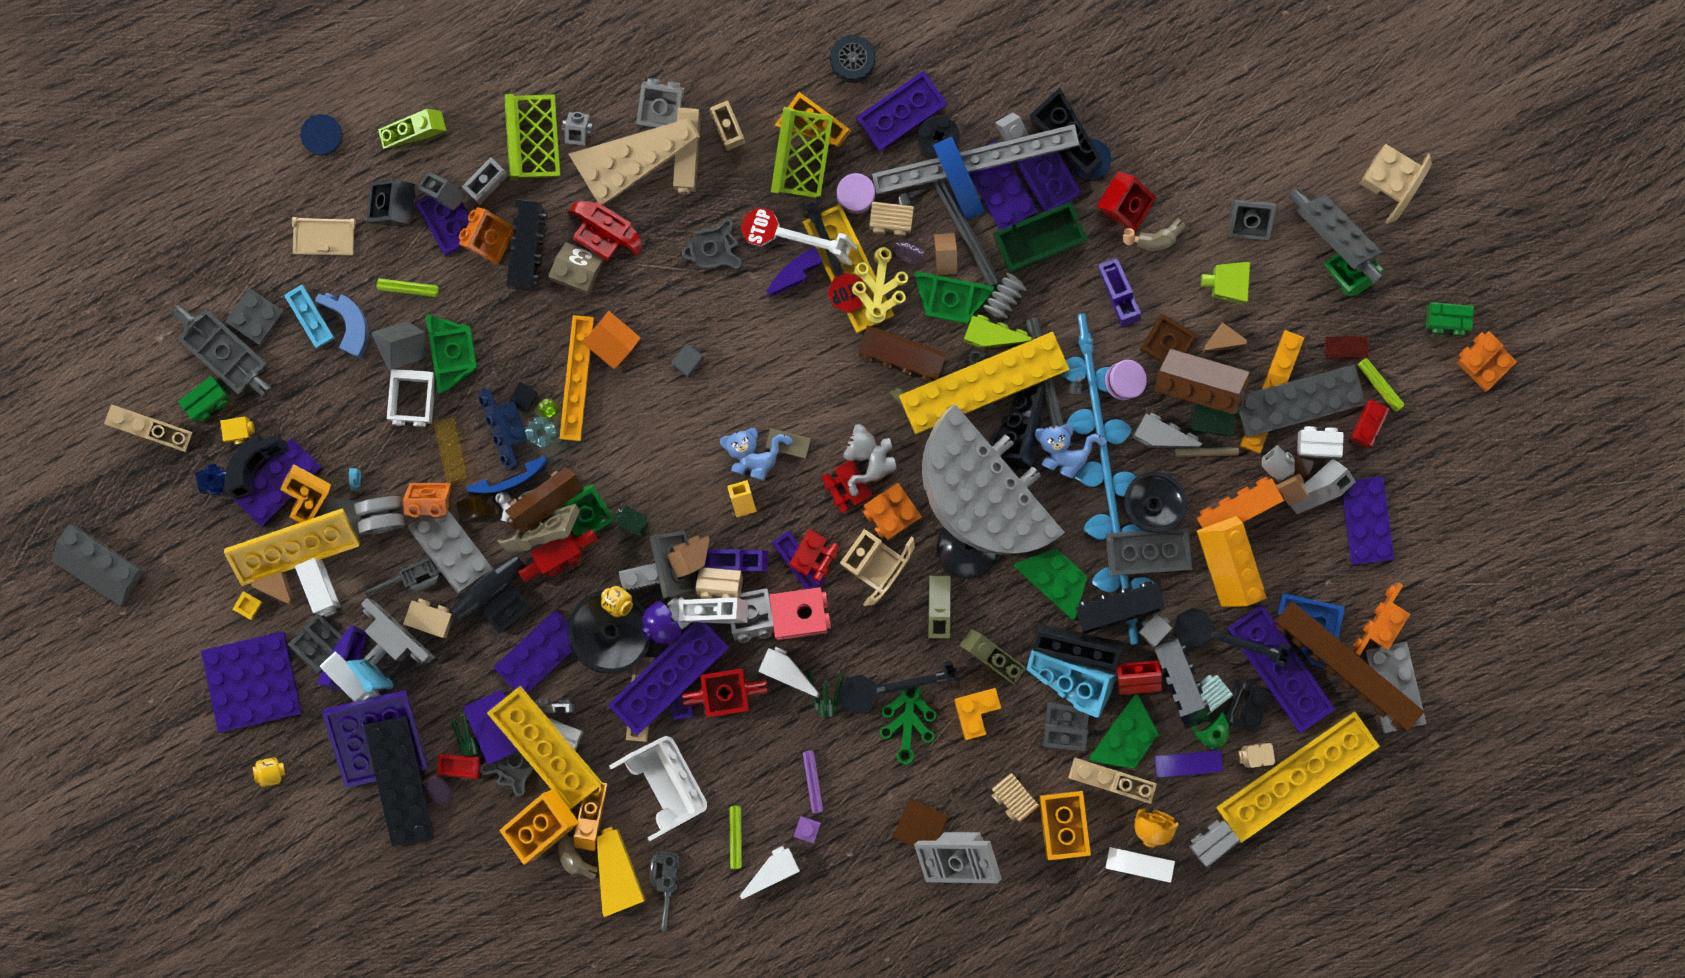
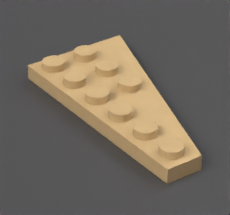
(624, 161)

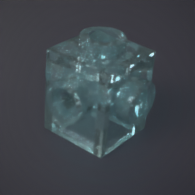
(535, 426)

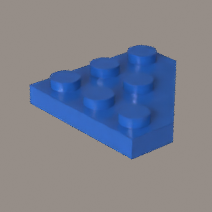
(1325, 614)

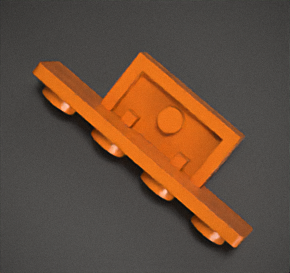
(1386, 624)

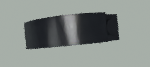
(246, 460)

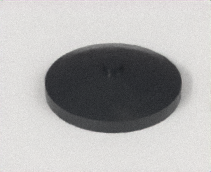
(606, 641)

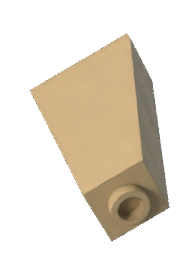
(687, 159)

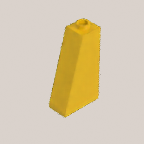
(617, 876)

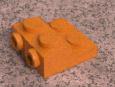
(486, 235)
(1485, 360)
(427, 499)
(891, 512)

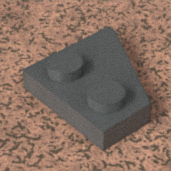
(563, 706)

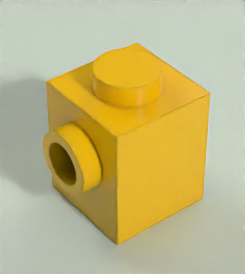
(237, 430)
(741, 498)

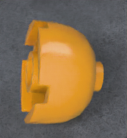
(1154, 827)

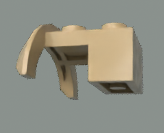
(1396, 177)
(875, 563)

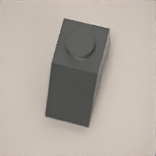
(441, 190)

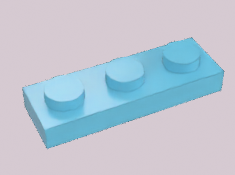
(309, 316)

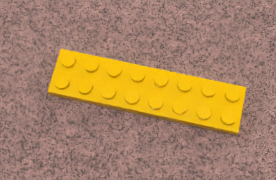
(985, 381)
(1297, 776)

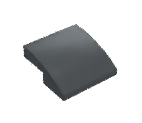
(315, 642)
(1065, 727)

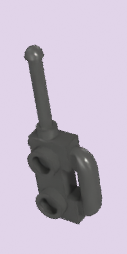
(410, 574)
(667, 883)

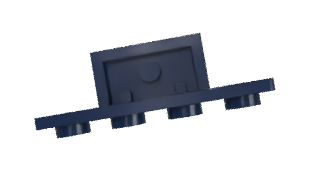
(505, 426)

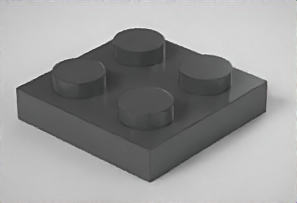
(254, 316)

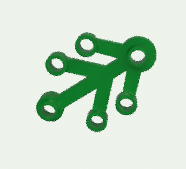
(908, 719)

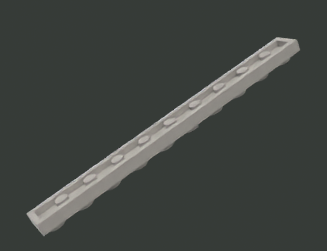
(978, 159)

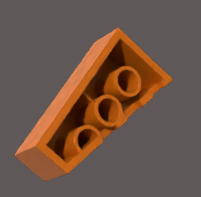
(1245, 505)

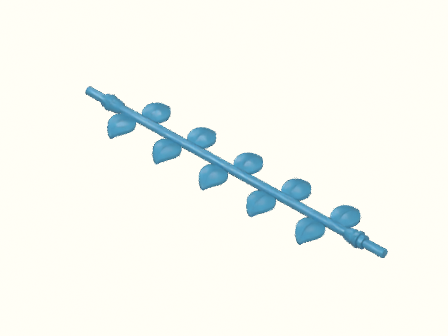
(1093, 473)

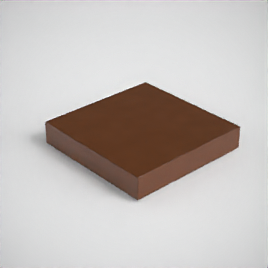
(1166, 336)
(919, 823)

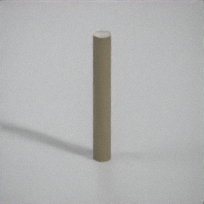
(1191, 452)

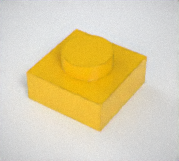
(247, 605)

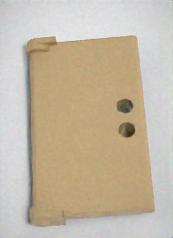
(319, 235)

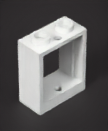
(415, 376)
(318, 587)

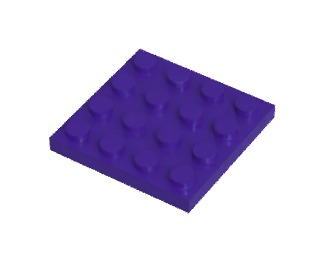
(251, 682)
(348, 736)

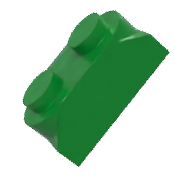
(1350, 280)
(592, 512)

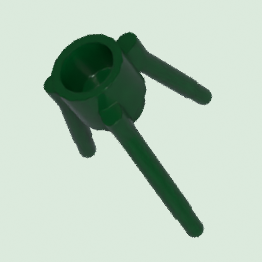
(826, 707)
(468, 744)

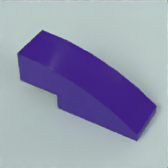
(795, 272)
(1119, 292)
(737, 560)
(349, 648)
(1188, 763)

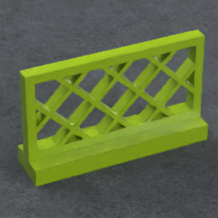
(514, 131)
(783, 150)

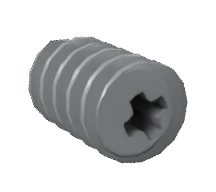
(1005, 296)

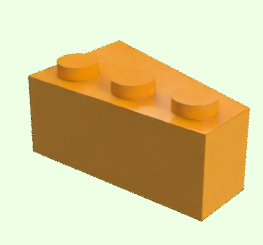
(838, 131)

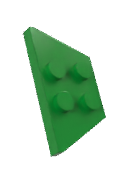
(951, 298)
(451, 351)
(1056, 579)
(1127, 737)

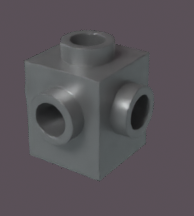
(577, 128)

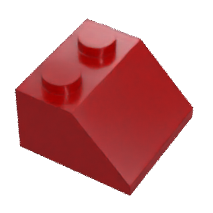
(1126, 201)

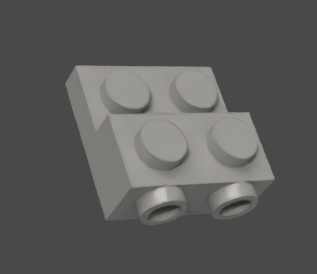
(659, 103)
(758, 617)

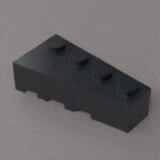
(1058, 113)
(526, 245)

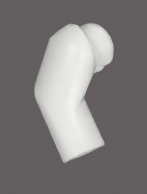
(502, 498)

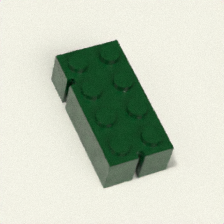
(1040, 238)

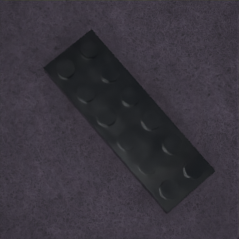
(399, 780)

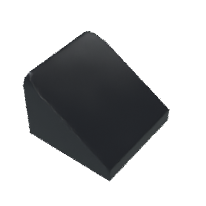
(523, 396)

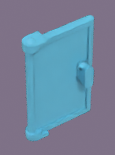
(369, 675)

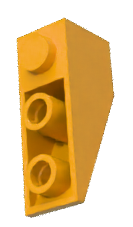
(590, 819)

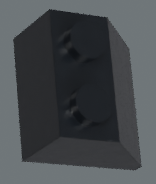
(391, 202)

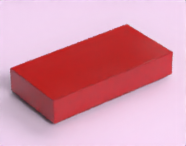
(458, 766)

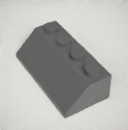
(96, 564)

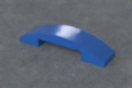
(958, 178)
(533, 468)

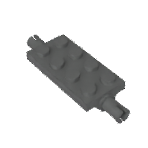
(1340, 233)
(222, 351)

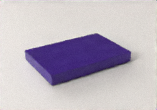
(1049, 180)
(444, 223)
(490, 737)

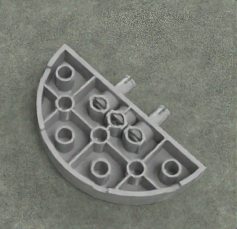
(979, 493)

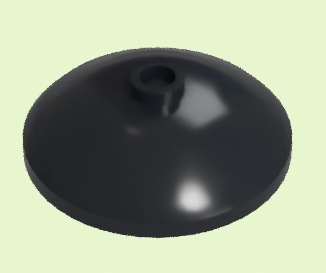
(1161, 491)
(961, 561)

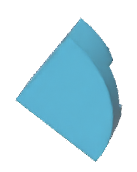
(354, 479)

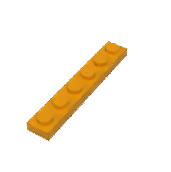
(1278, 374)
(576, 380)

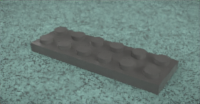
(1301, 400)

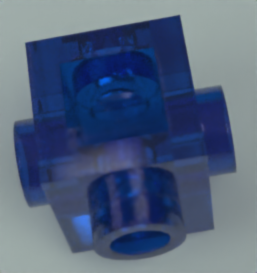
(205, 480)

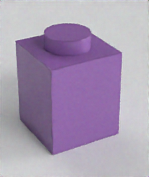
(807, 829)

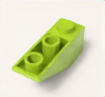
(412, 128)
(989, 335)

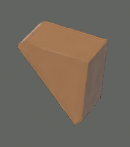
(945, 254)
(1224, 339)
(1293, 489)
(276, 586)

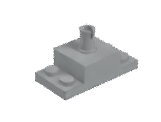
(391, 637)
(958, 859)

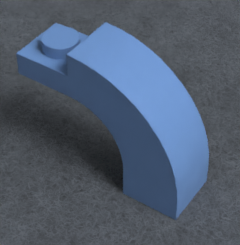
(357, 330)

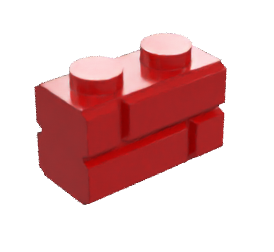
(1369, 424)
(1139, 677)

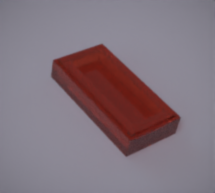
(1346, 347)

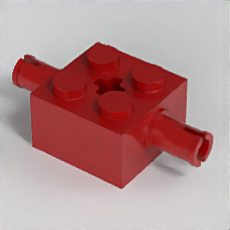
(557, 554)
(713, 684)

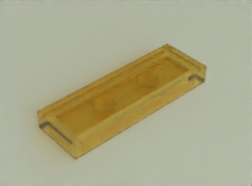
(450, 450)

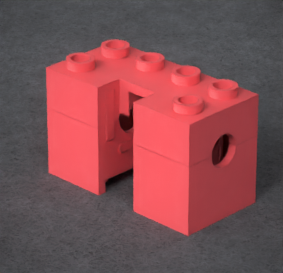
(786, 610)

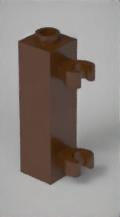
(543, 500)

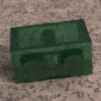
(1211, 421)
(632, 521)

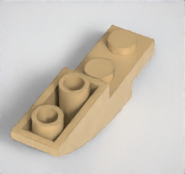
(148, 428)
(1112, 780)

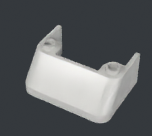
(669, 780)

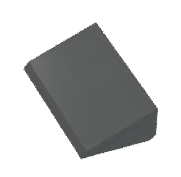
(1251, 219)
(400, 344)

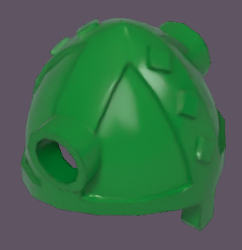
(1215, 733)

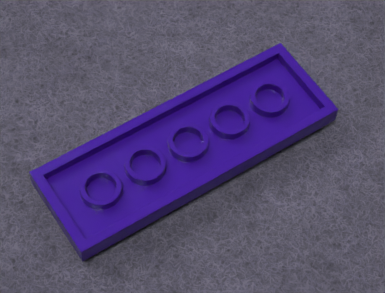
(668, 676)
(1292, 689)

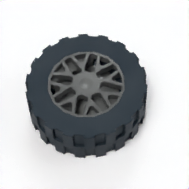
(852, 58)

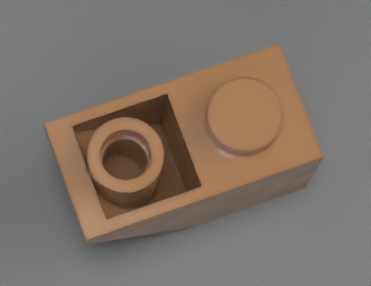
(689, 557)

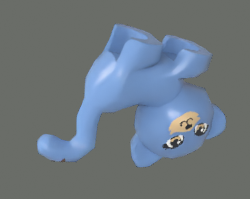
(1057, 440)
(743, 447)

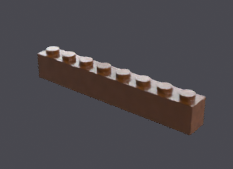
(1348, 666)

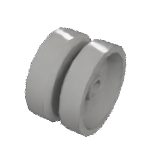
(379, 515)

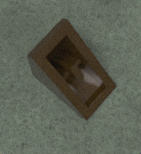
(478, 507)

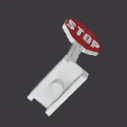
(762, 227)

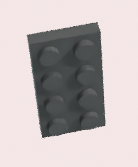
(1148, 552)

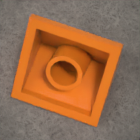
(611, 340)

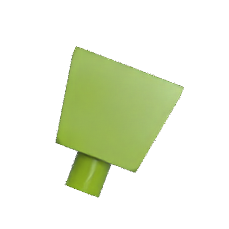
(1229, 282)

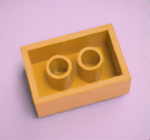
(1064, 825)
(539, 826)

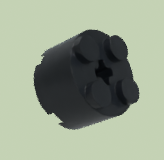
(936, 126)

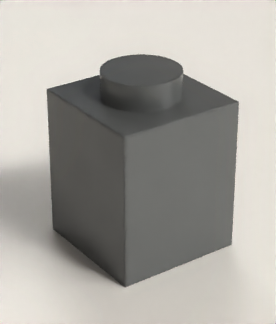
(688, 359)

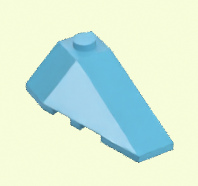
(1078, 682)

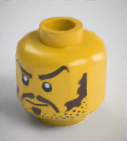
(616, 601)
(268, 772)

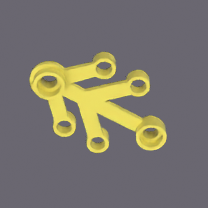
(878, 288)

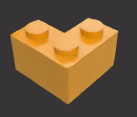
(308, 490)
(970, 710)

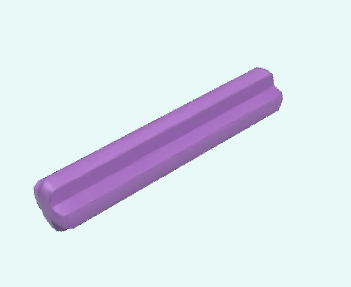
(812, 781)

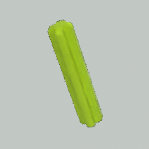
(407, 287)
(1381, 385)
(735, 838)

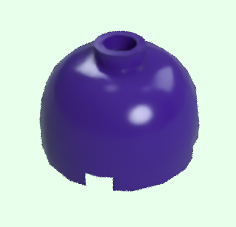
(659, 624)

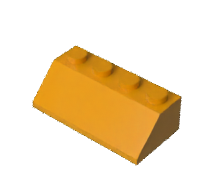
(1231, 563)

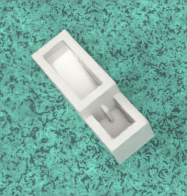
(1140, 864)

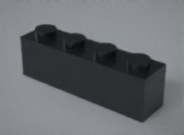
(1120, 608)
(1076, 646)

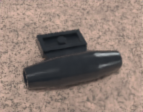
(494, 595)

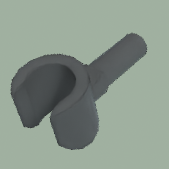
(904, 198)
(1076, 387)

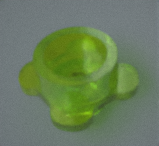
(547, 408)

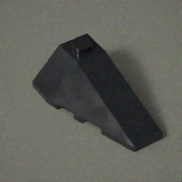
(1021, 428)

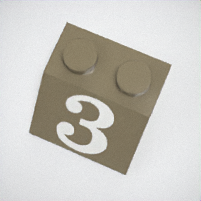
(576, 268)

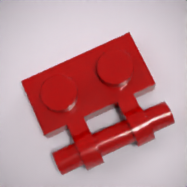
(844, 474)
(807, 553)

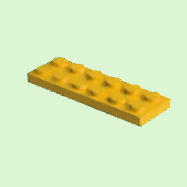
(835, 223)
(292, 546)
(544, 747)

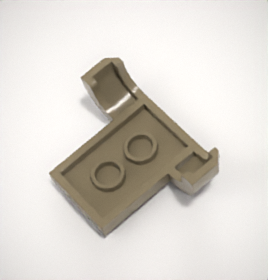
(553, 527)

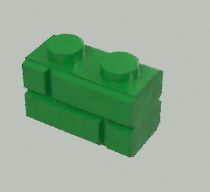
(1449, 318)
(204, 399)

